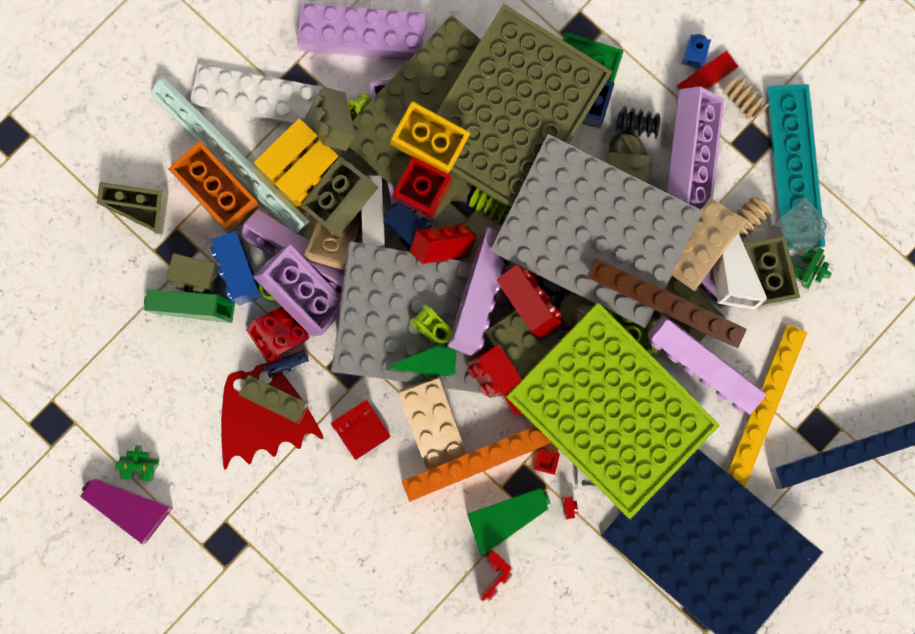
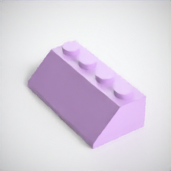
(300, 290)

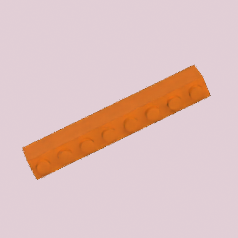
(474, 463)

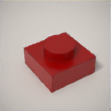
(570, 507)

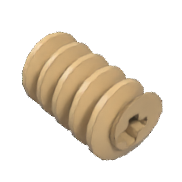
(745, 98)
(751, 213)

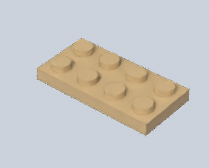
(707, 243)
(432, 422)

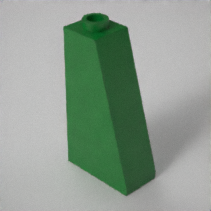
(189, 305)
(501, 520)

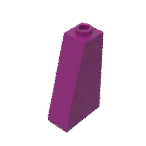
(128, 510)

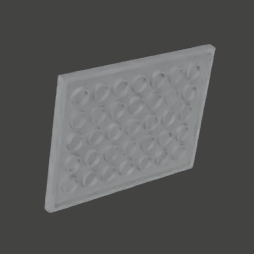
(589, 210)
(379, 299)

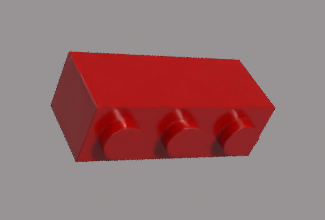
(443, 243)

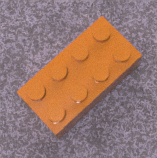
(214, 187)

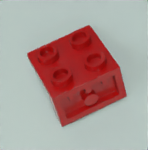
(276, 333)
(360, 430)
(496, 563)

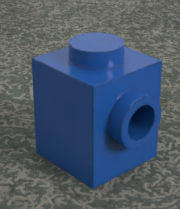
(696, 51)

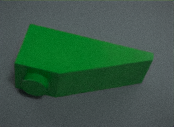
(434, 361)

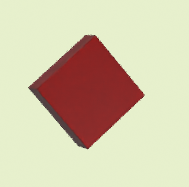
(546, 461)

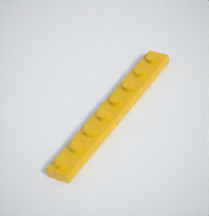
(762, 416)

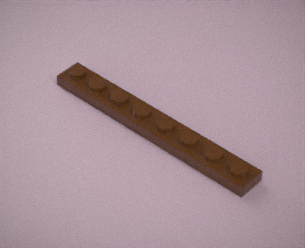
(666, 302)

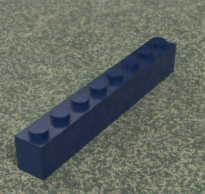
(844, 456)

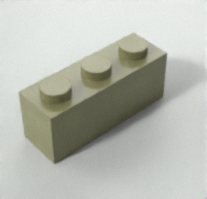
(273, 399)

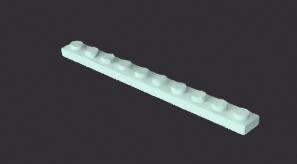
(229, 156)

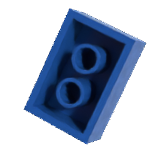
(235, 268)

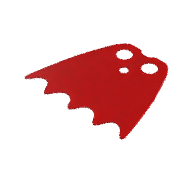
(251, 427)

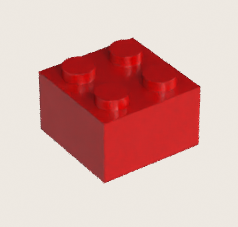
(422, 187)
(493, 371)

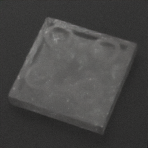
(803, 226)

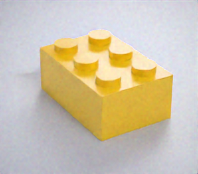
(429, 138)
(286, 151)
(306, 173)

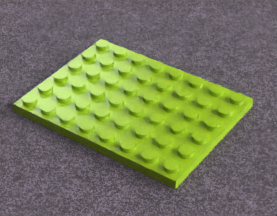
(613, 410)

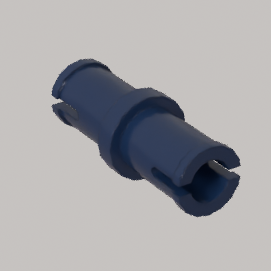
(286, 363)

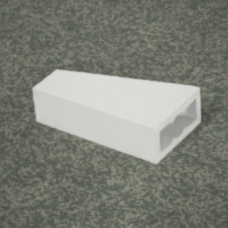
(372, 215)
(736, 278)

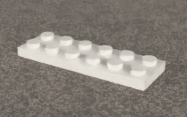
(252, 95)

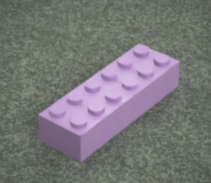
(360, 31)
(695, 146)

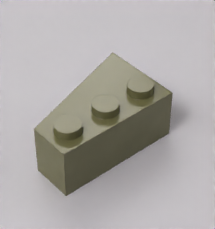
(332, 119)
(635, 165)
(137, 204)

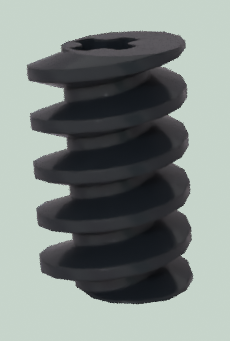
(638, 121)

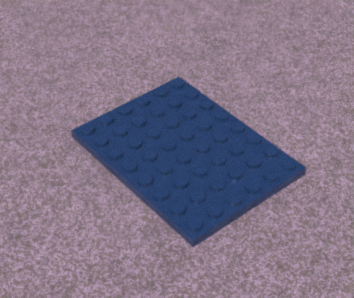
(715, 548)

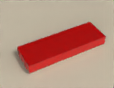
(711, 73)

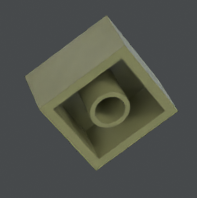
(193, 274)

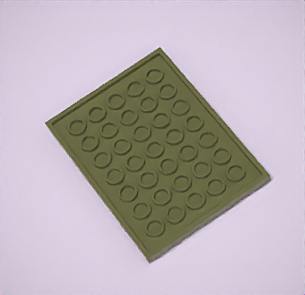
(421, 80)
(512, 96)

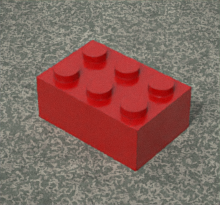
(530, 301)

